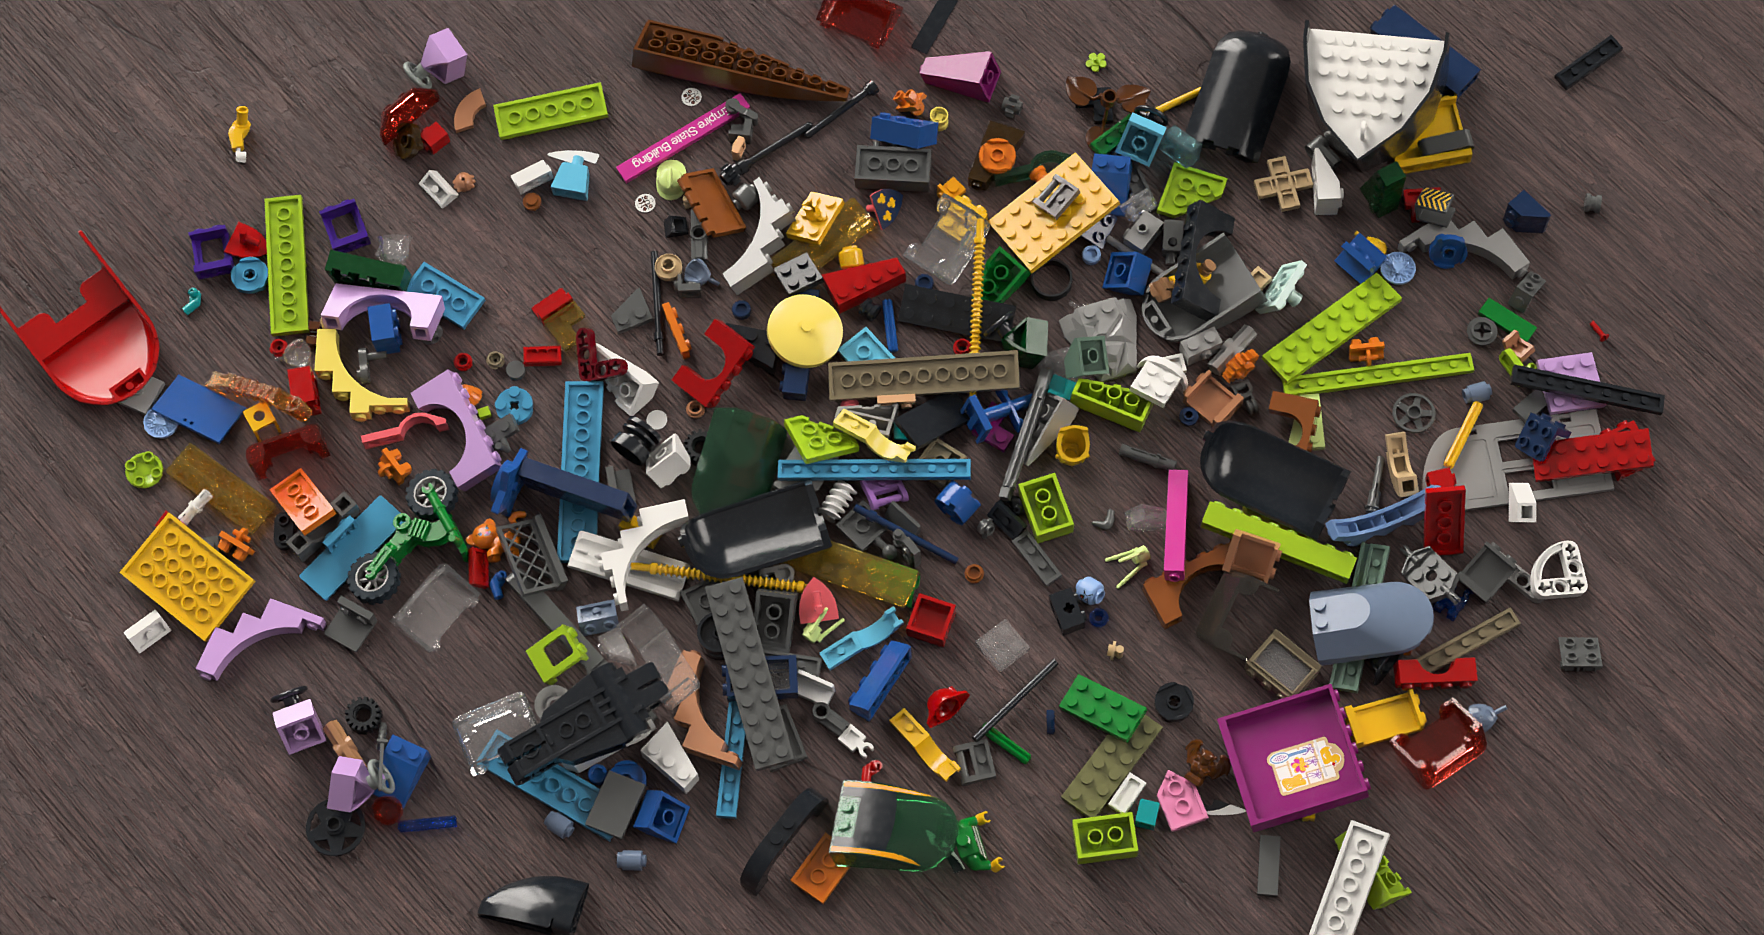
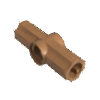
(341, 742)

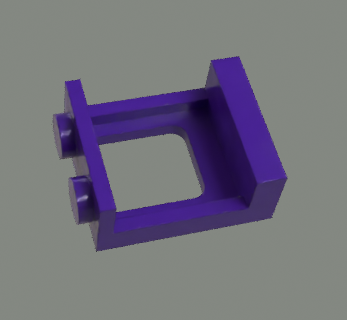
(350, 242)
(214, 268)

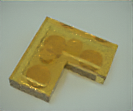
(561, 324)

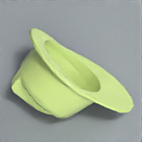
(667, 178)

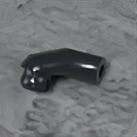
(1016, 505)

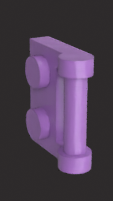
(878, 487)

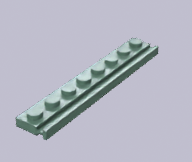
(1369, 570)

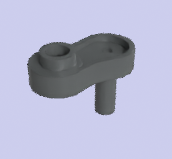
(364, 373)

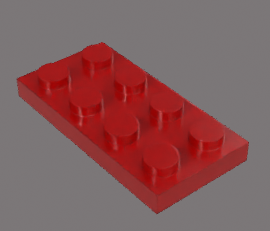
(1445, 519)

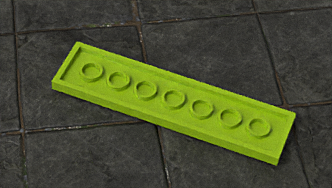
(286, 265)
(1331, 328)

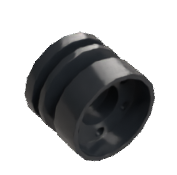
(636, 440)

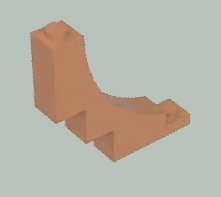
(700, 738)

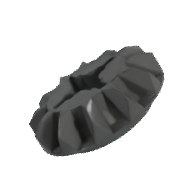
(1487, 326)

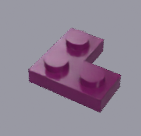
(998, 436)

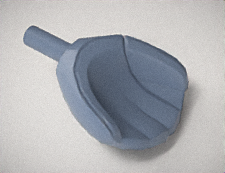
(698, 272)
(1485, 714)

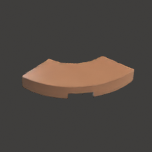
(467, 110)

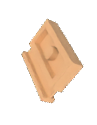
(903, 400)

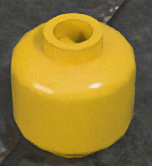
(850, 257)

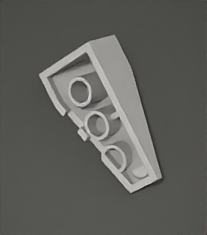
(1054, 415)

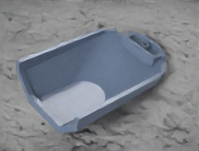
(1369, 621)

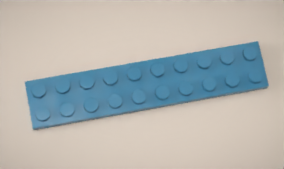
(580, 457)

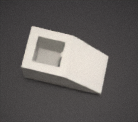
(1521, 503)

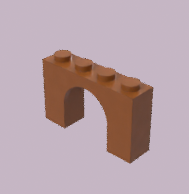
(1302, 410)

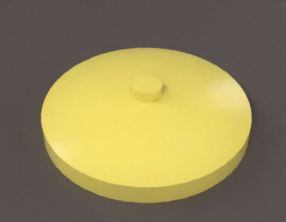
(804, 331)

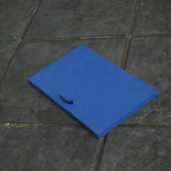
(202, 408)

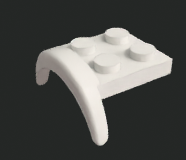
(1158, 380)

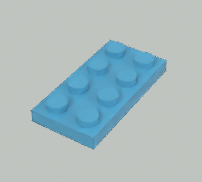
(459, 301)

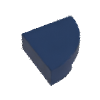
(1050, 717)

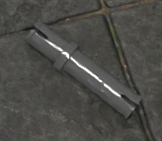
(1154, 460)

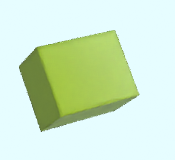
(484, 413)

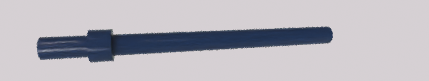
(872, 516)

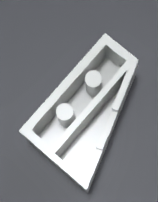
(670, 759)

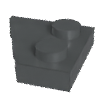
(632, 313)

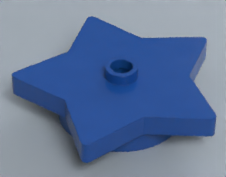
(507, 485)

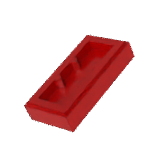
(542, 356)
(478, 568)

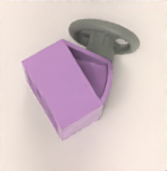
(441, 58)
(353, 784)

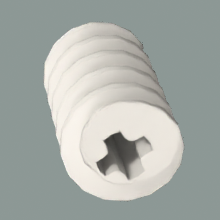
(836, 500)

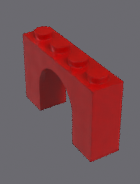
(736, 352)

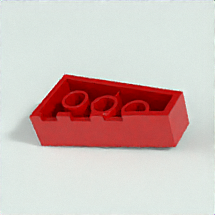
(856, 284)

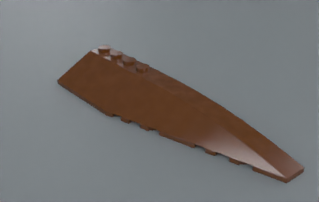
(721, 64)

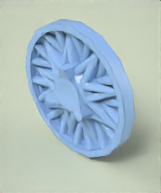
(1398, 268)
(158, 426)

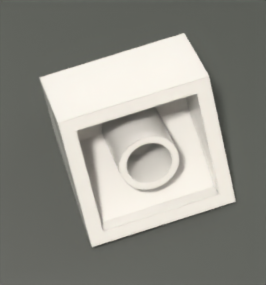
(667, 461)

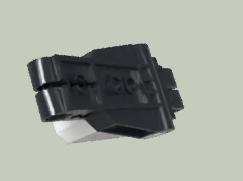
(588, 722)

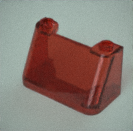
(863, 18)
(261, 451)
(1442, 745)

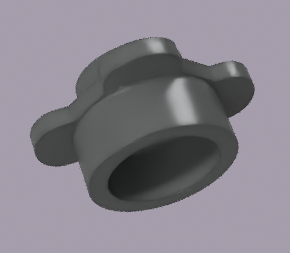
(986, 527)

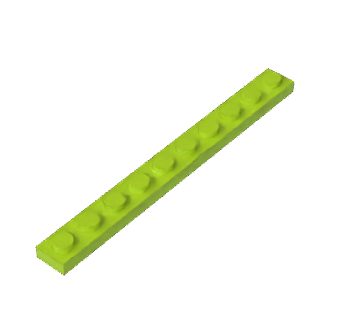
(1380, 374)

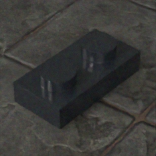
(1007, 520)

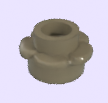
(495, 355)

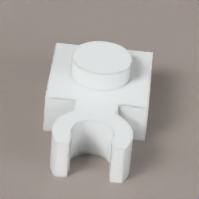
(853, 740)

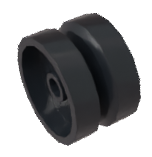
(709, 638)

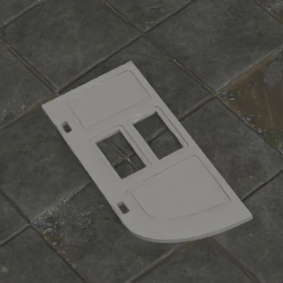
(1484, 473)

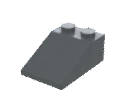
(775, 618)

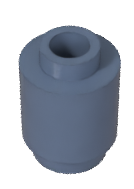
(1477, 392)
(559, 824)
(631, 860)

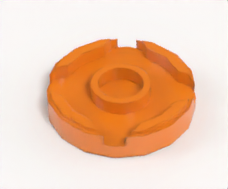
(997, 156)

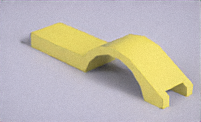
(872, 437)

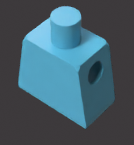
(572, 180)

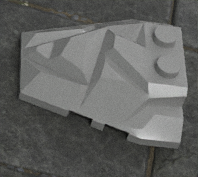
(1117, 323)

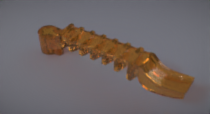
(259, 391)

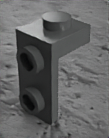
(1526, 291)

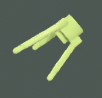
(1138, 555)
(812, 631)

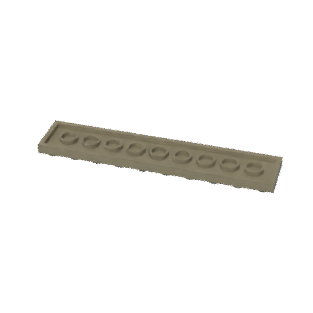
(924, 375)

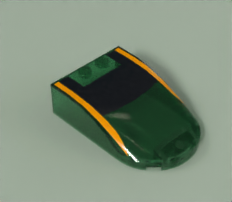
(891, 828)

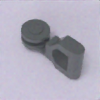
(733, 106)
(1252, 406)

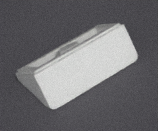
(438, 188)

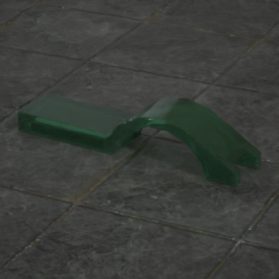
(1022, 172)

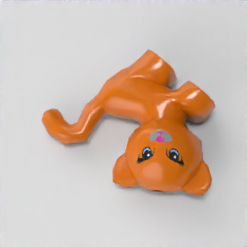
(486, 537)

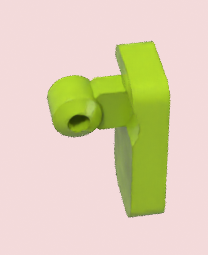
(1509, 358)

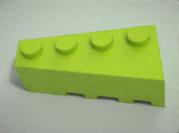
(1111, 403)

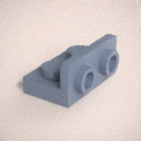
(597, 617)

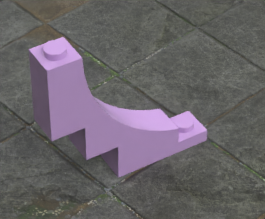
(276, 620)

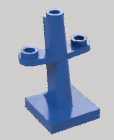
(981, 418)

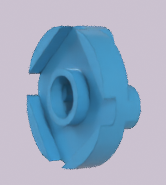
(256, 283)
(515, 395)

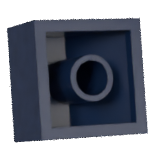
(1526, 215)

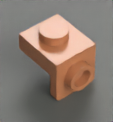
(1519, 346)

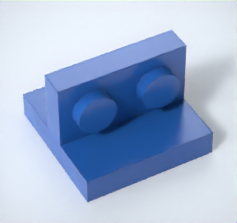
(1360, 258)

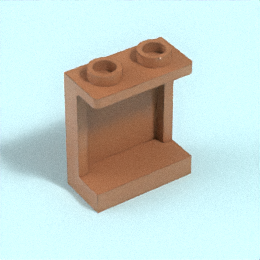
(1212, 399)
(1252, 555)

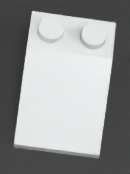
(1326, 186)

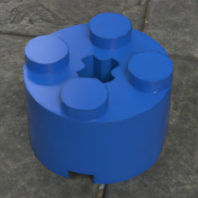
(957, 502)

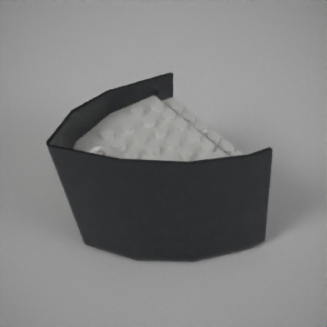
(1373, 90)

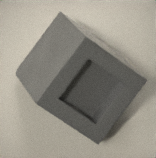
(741, 130)

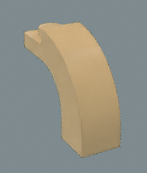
(1399, 466)

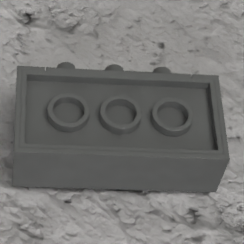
(892, 168)

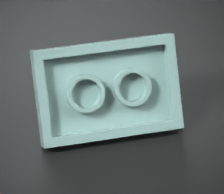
(1283, 288)

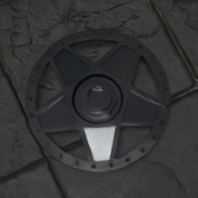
(334, 828)

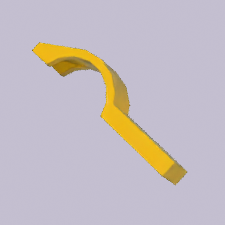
(924, 745)

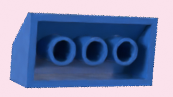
(880, 680)

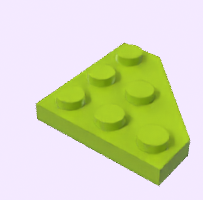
(1187, 187)
(818, 441)

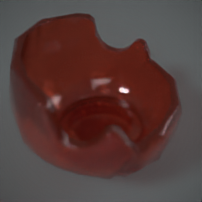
(387, 810)

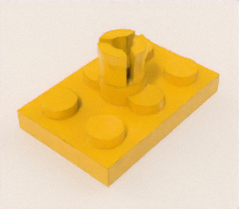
(815, 218)

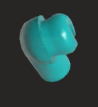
(194, 301)

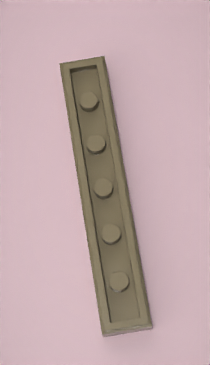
(1469, 641)

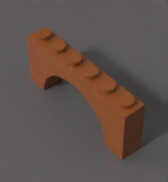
(1164, 594)

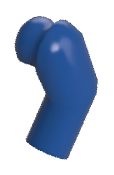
(496, 584)

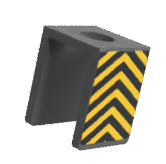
(1434, 207)

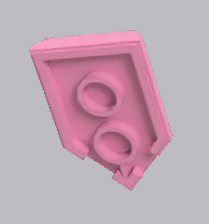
(1180, 802)

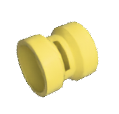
(940, 114)

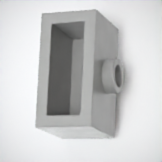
(1143, 233)
(1200, 346)

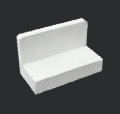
(532, 176)
(147, 631)
(814, 688)

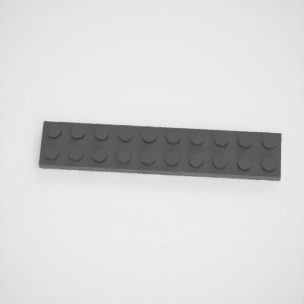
(749, 674)

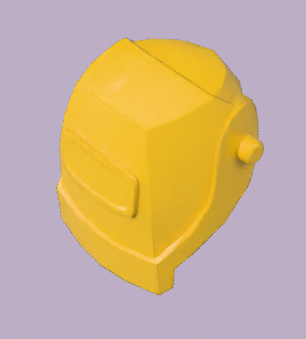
(1072, 445)

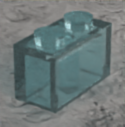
(1180, 146)

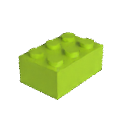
(1045, 508)
(1105, 838)

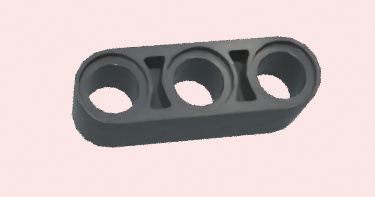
(1446, 142)

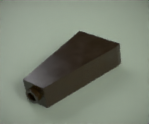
(980, 178)

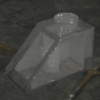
(1146, 518)
(616, 648)

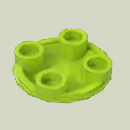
(144, 470)

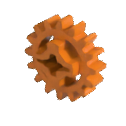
(1240, 365)

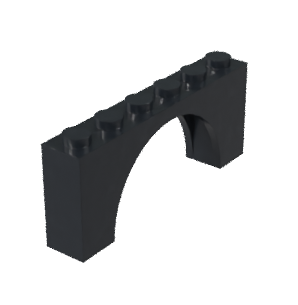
(1189, 289)

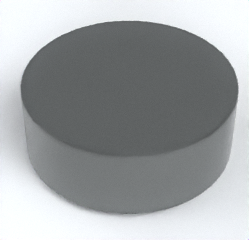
(515, 370)

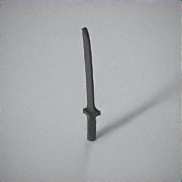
(381, 745)

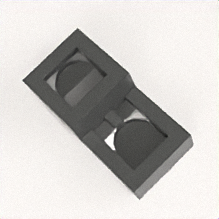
(1532, 403)

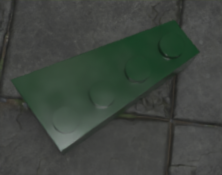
(1384, 189)

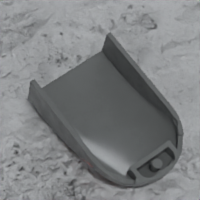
(1228, 282)

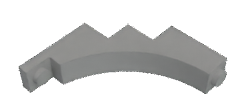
(1496, 248)

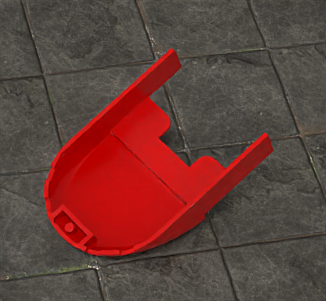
(99, 349)

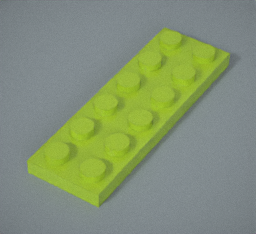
(550, 111)

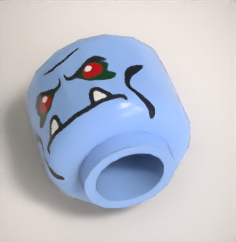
(1090, 590)

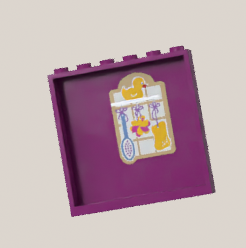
(1293, 757)

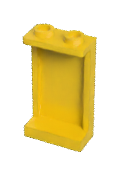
(1385, 719)

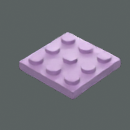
(1573, 365)

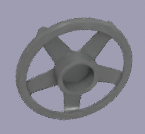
(1413, 413)

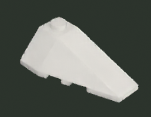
(633, 388)

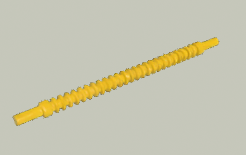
(979, 241)
(654, 568)

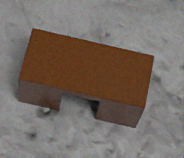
(312, 338)

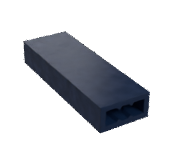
(1399, 24)
(577, 490)

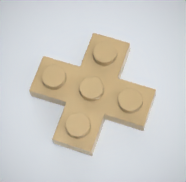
(1283, 183)

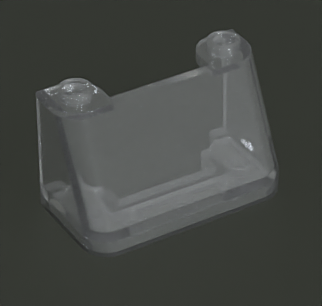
(949, 242)
(434, 607)
(488, 727)

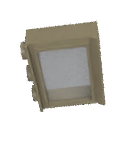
(1282, 666)

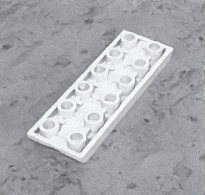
(588, 553)

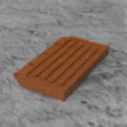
(711, 203)

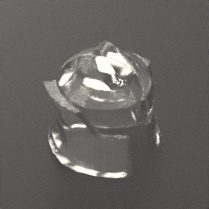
(393, 248)

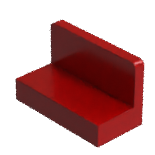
(551, 304)

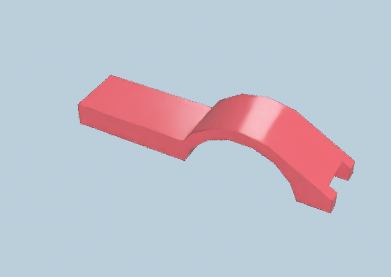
(397, 434)

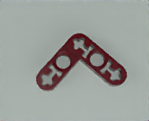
(595, 367)

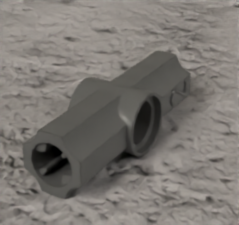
(699, 245)

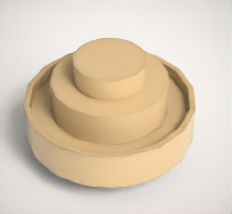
(668, 267)

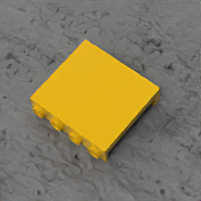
(1445, 121)

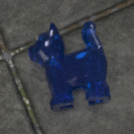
(1453, 610)

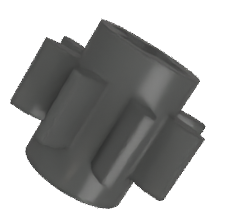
(1012, 106)

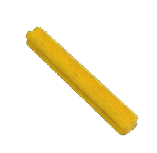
(1463, 434)

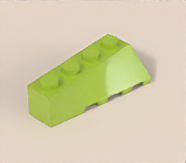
(1386, 884)

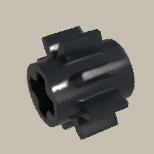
(730, 174)

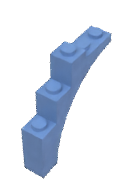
(1381, 522)

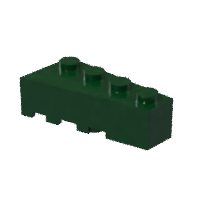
(366, 272)

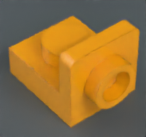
(951, 188)

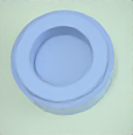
(1091, 255)

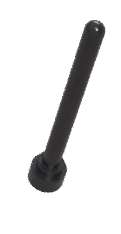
(869, 89)
(745, 164)

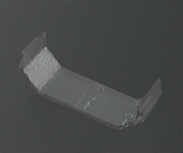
(658, 646)

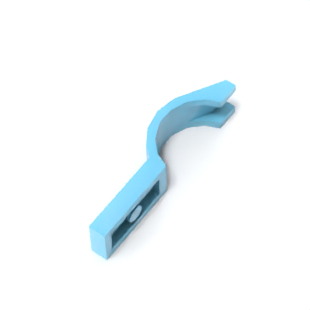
(860, 640)

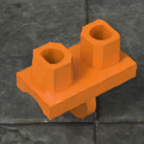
(910, 102)
(1366, 352)
(390, 467)
(228, 541)

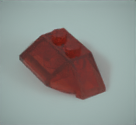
(406, 109)

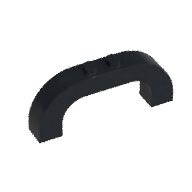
(801, 809)

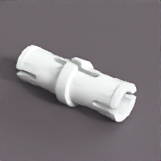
(195, 506)

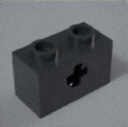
(1067, 621)

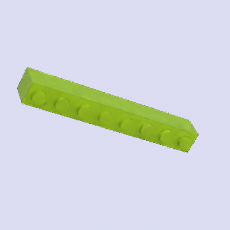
(1294, 548)

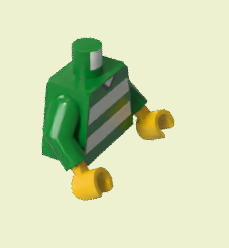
(971, 845)

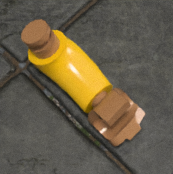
(1164, 286)

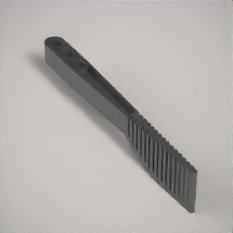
(554, 618)

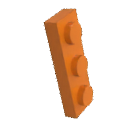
(677, 330)

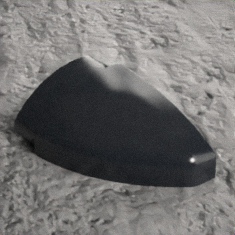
(538, 904)

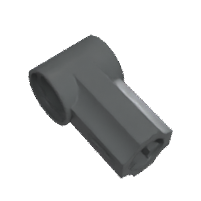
(1321, 143)
(831, 720)

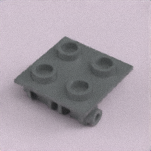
(1580, 653)

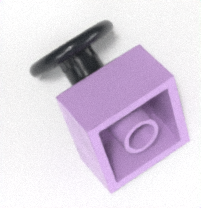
(298, 721)

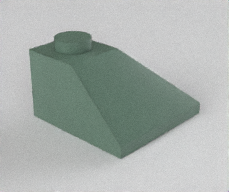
(1086, 357)

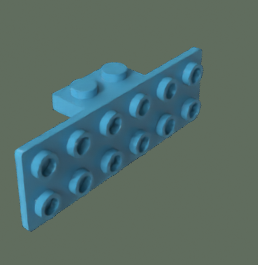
(348, 543)

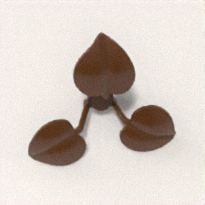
(1082, 90)

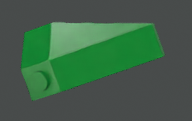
(1002, 276)

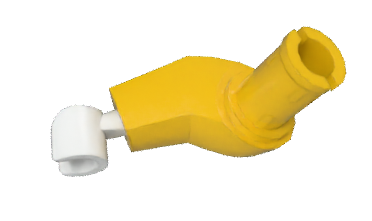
(238, 132)

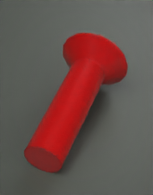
(1603, 337)

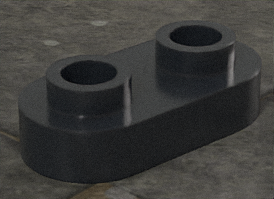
(283, 530)

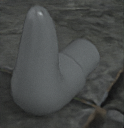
(1108, 523)

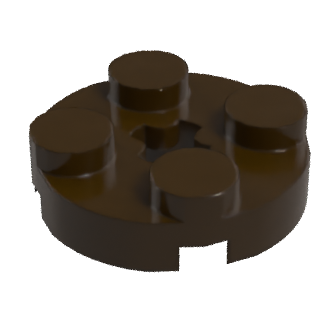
(407, 141)

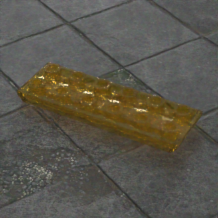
(846, 229)
(230, 493)

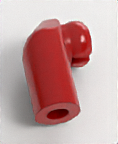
(870, 769)

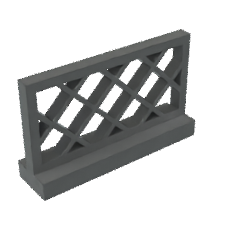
(545, 547)

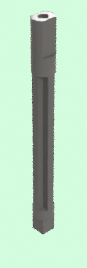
(1025, 434)

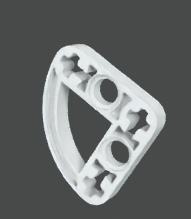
(1570, 578)

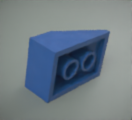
(1116, 176)
(406, 766)

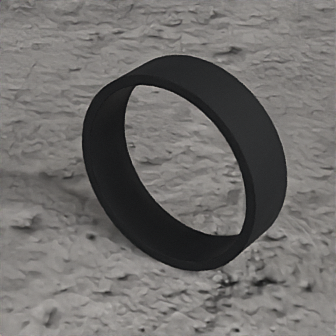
(1055, 297)

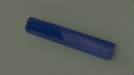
(427, 823)

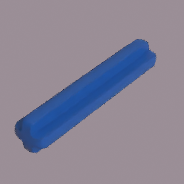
(890, 325)

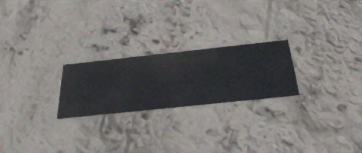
(933, 25)

